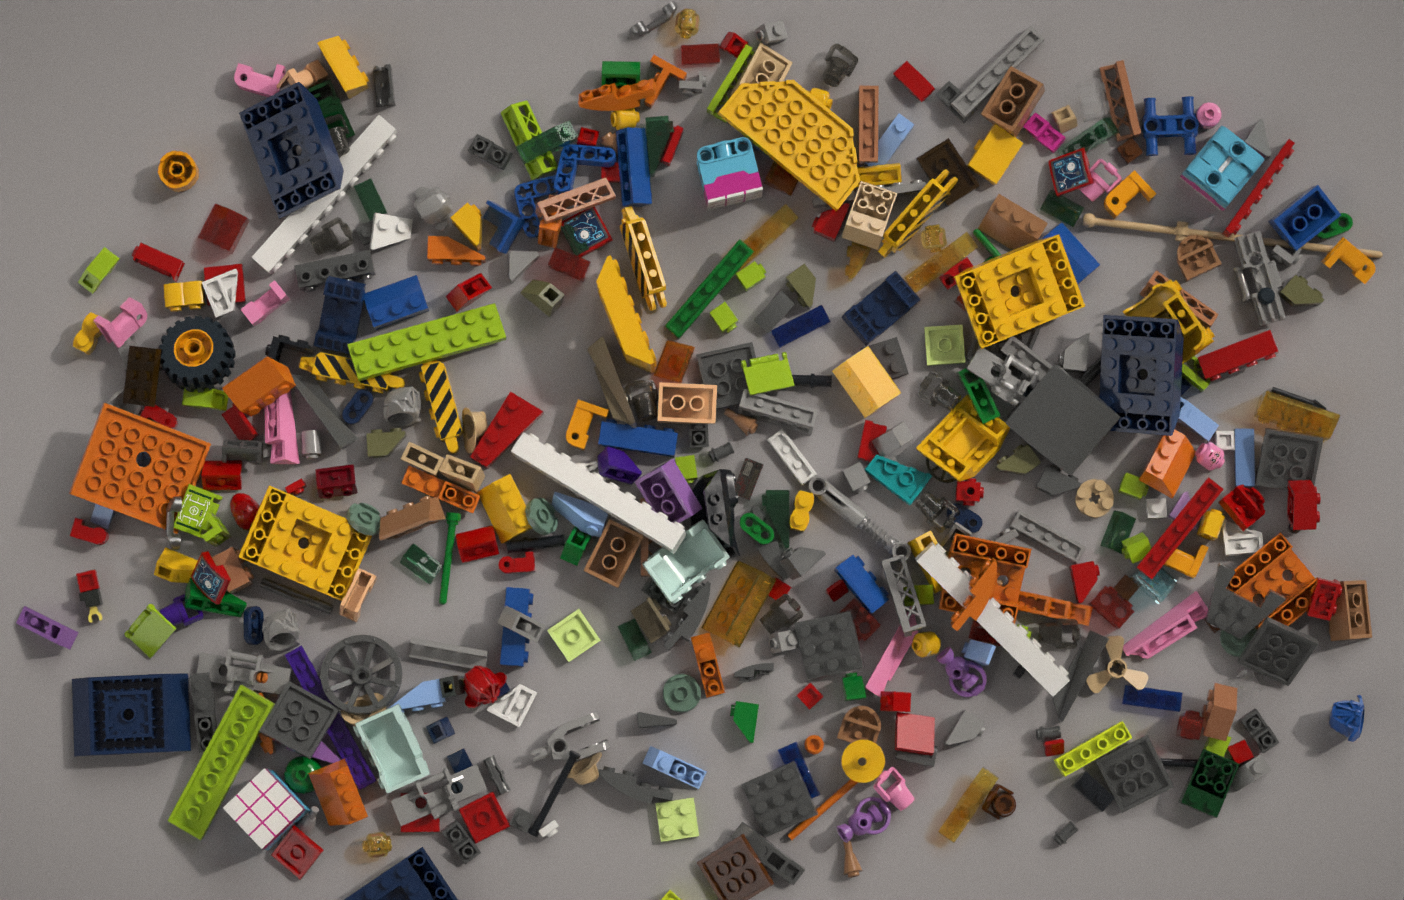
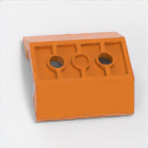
(1010, 560)
(1264, 572)

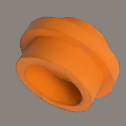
(814, 744)

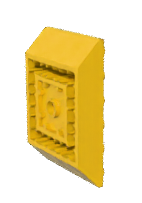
(1044, 286)
(623, 318)
(332, 547)

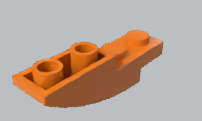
(613, 99)
(439, 488)
(981, 588)

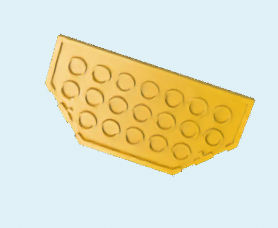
(797, 135)

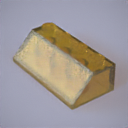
(1295, 415)
(738, 603)

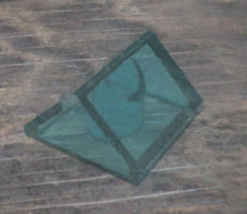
(1158, 587)

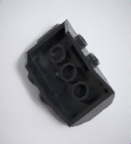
(718, 498)

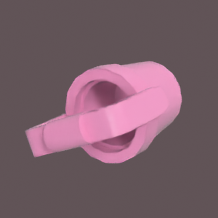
(1095, 190)
(897, 793)

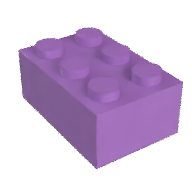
(668, 492)

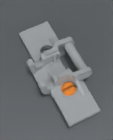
(263, 678)

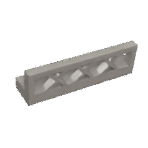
(778, 412)
(898, 601)
(447, 653)

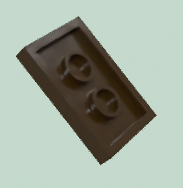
(947, 157)
(142, 376)

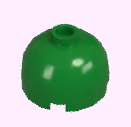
(297, 774)

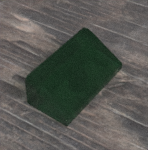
(1062, 208)
(1117, 531)
(421, 564)
(634, 639)

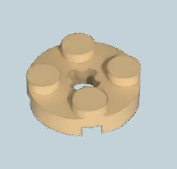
(1105, 499)

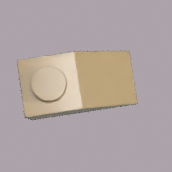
(462, 473)

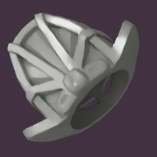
(433, 207)
(404, 403)
(281, 628)

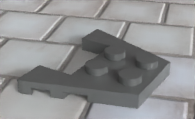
(1233, 612)

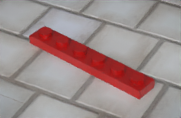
(1264, 182)
(1179, 528)

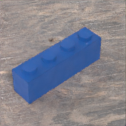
(633, 167)
(638, 439)
(514, 644)

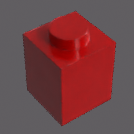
(895, 701)

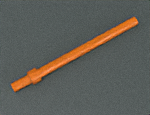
(822, 808)

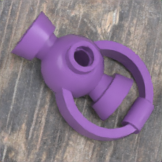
(958, 669)
(860, 822)

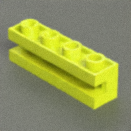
(1092, 748)

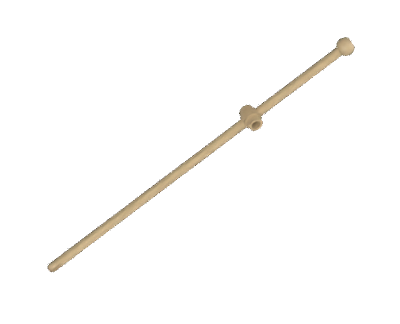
(1183, 231)

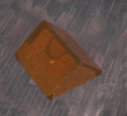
(780, 179)
(674, 362)

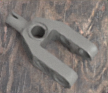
(558, 735)

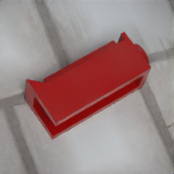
(158, 261)

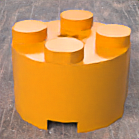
(188, 175)

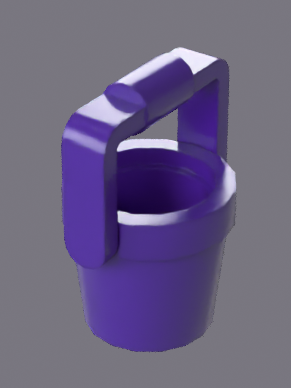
(176, 613)

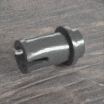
(720, 452)
(1048, 733)
(1065, 833)

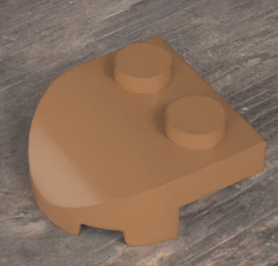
(1196, 256)
(860, 724)

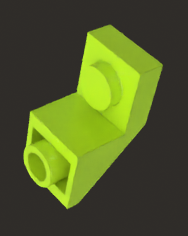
(98, 270)
(211, 399)

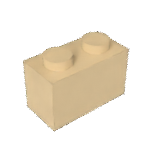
(422, 459)

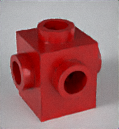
(963, 496)

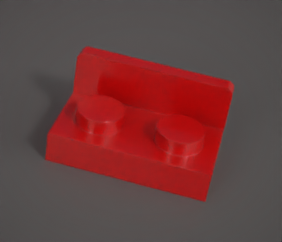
(1324, 598)

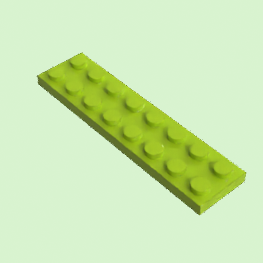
(426, 342)
(221, 762)

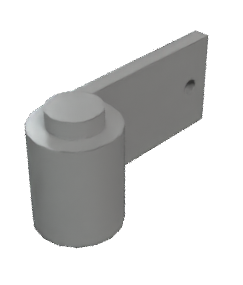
(308, 445)

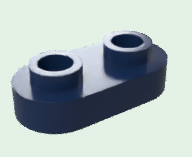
(357, 406)
(965, 516)
(253, 625)

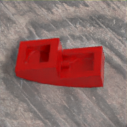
(914, 81)

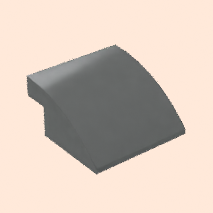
(1063, 419)

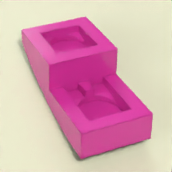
(1044, 132)

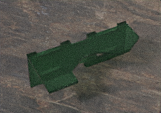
(576, 247)

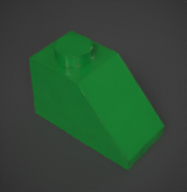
(575, 546)
(745, 718)

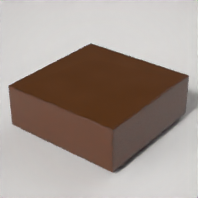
(1126, 587)

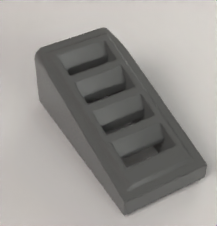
(649, 720)

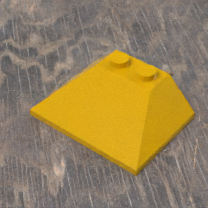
(963, 442)

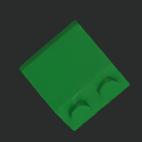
(620, 73)

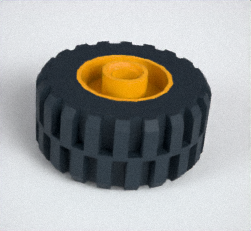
(197, 353)

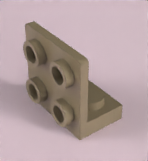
(651, 620)

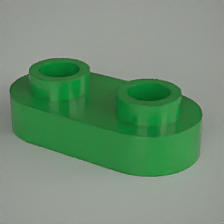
(1335, 229)
(757, 528)

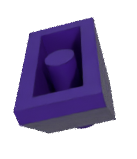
(617, 466)

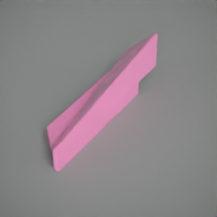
(281, 431)
(1168, 628)
(890, 659)

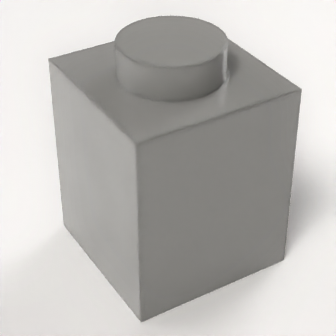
(856, 478)

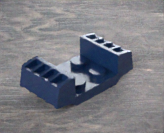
(881, 308)
(340, 314)

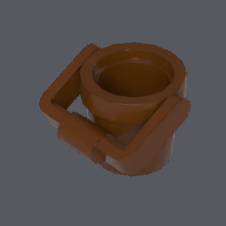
(1002, 804)

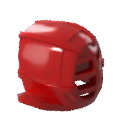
(482, 686)

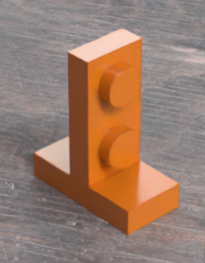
(661, 78)
(549, 232)

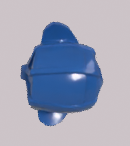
(1348, 718)

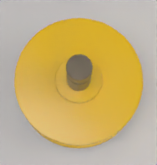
(863, 761)

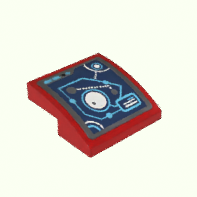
(1070, 172)
(589, 229)
(210, 579)

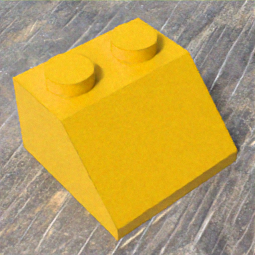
(469, 223)

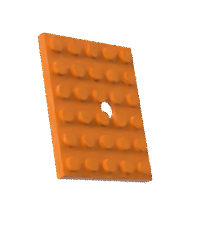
(115, 480)

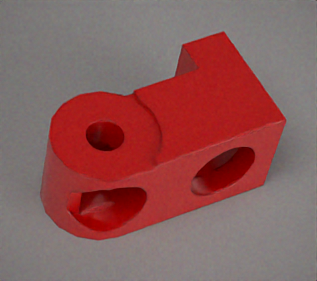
(948, 277)
(160, 416)
(93, 535)
(518, 565)

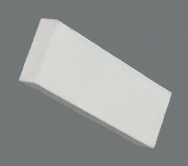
(792, 457)

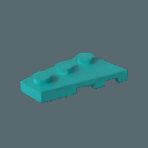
(897, 478)

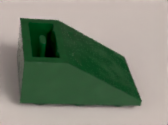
(330, 104)
(1209, 783)

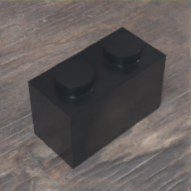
(1093, 791)

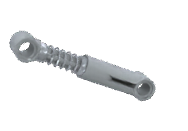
(856, 516)

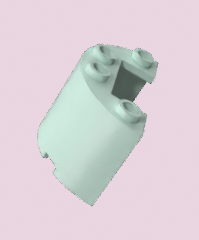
(692, 560)
(392, 748)

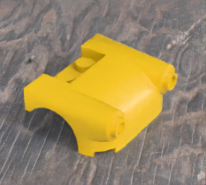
(1167, 302)

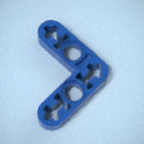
(573, 162)
(529, 201)

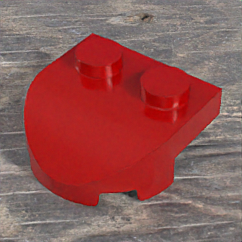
(1244, 506)

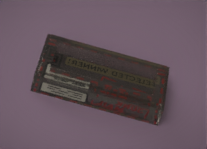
(748, 478)

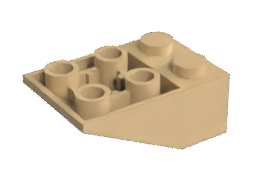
(869, 215)

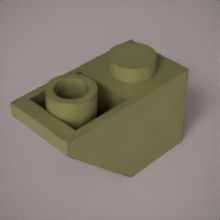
(803, 283)
(1298, 293)
(543, 296)
(383, 444)
(1020, 462)

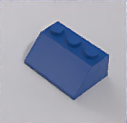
(1305, 217)
(1079, 258)
(395, 302)
(862, 584)

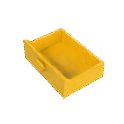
(994, 154)

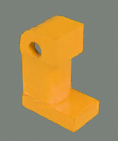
(1125, 192)
(1352, 258)
(581, 422)
(1185, 562)

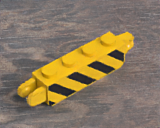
(916, 214)
(643, 258)
(341, 370)
(442, 403)

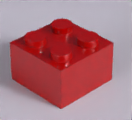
(1302, 505)

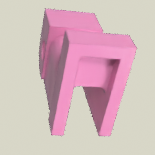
(257, 82)
(265, 305)
(124, 324)

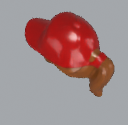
(243, 510)

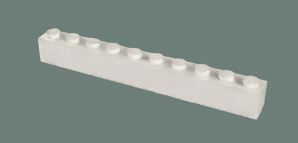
(298, 224)
(598, 492)
(994, 621)

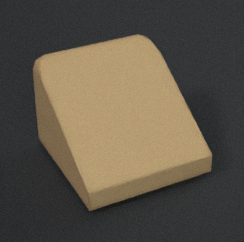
(1065, 119)

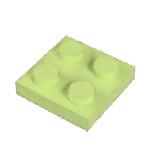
(944, 345)
(573, 635)
(677, 819)

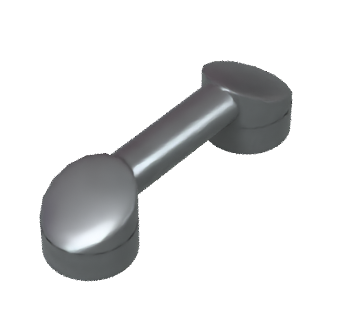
(641, 29)
(174, 505)

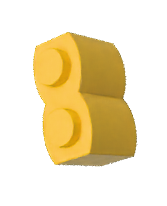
(184, 294)
(87, 337)
(802, 506)
(1210, 524)

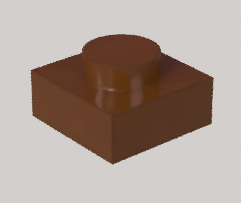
(1129, 151)

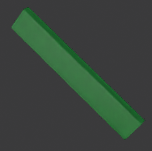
(709, 288)

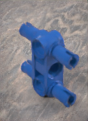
(1170, 126)

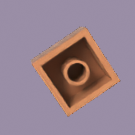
(240, 576)
(1219, 711)

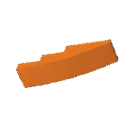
(1054, 608)

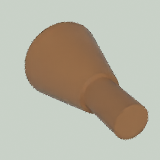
(610, 141)
(745, 423)
(851, 864)

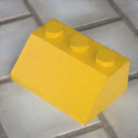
(344, 65)
(866, 382)
(505, 508)

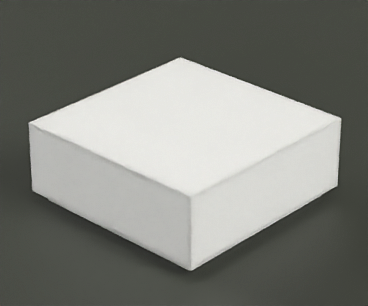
(1225, 440)

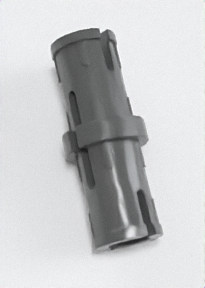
(496, 775)

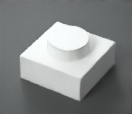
(1156, 508)
(549, 829)

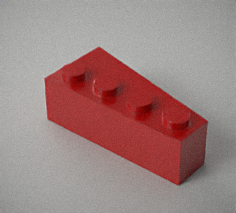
(1237, 355)
(507, 426)

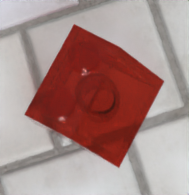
(223, 228)

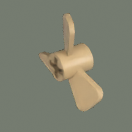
(1099, 680)

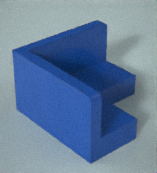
(507, 224)

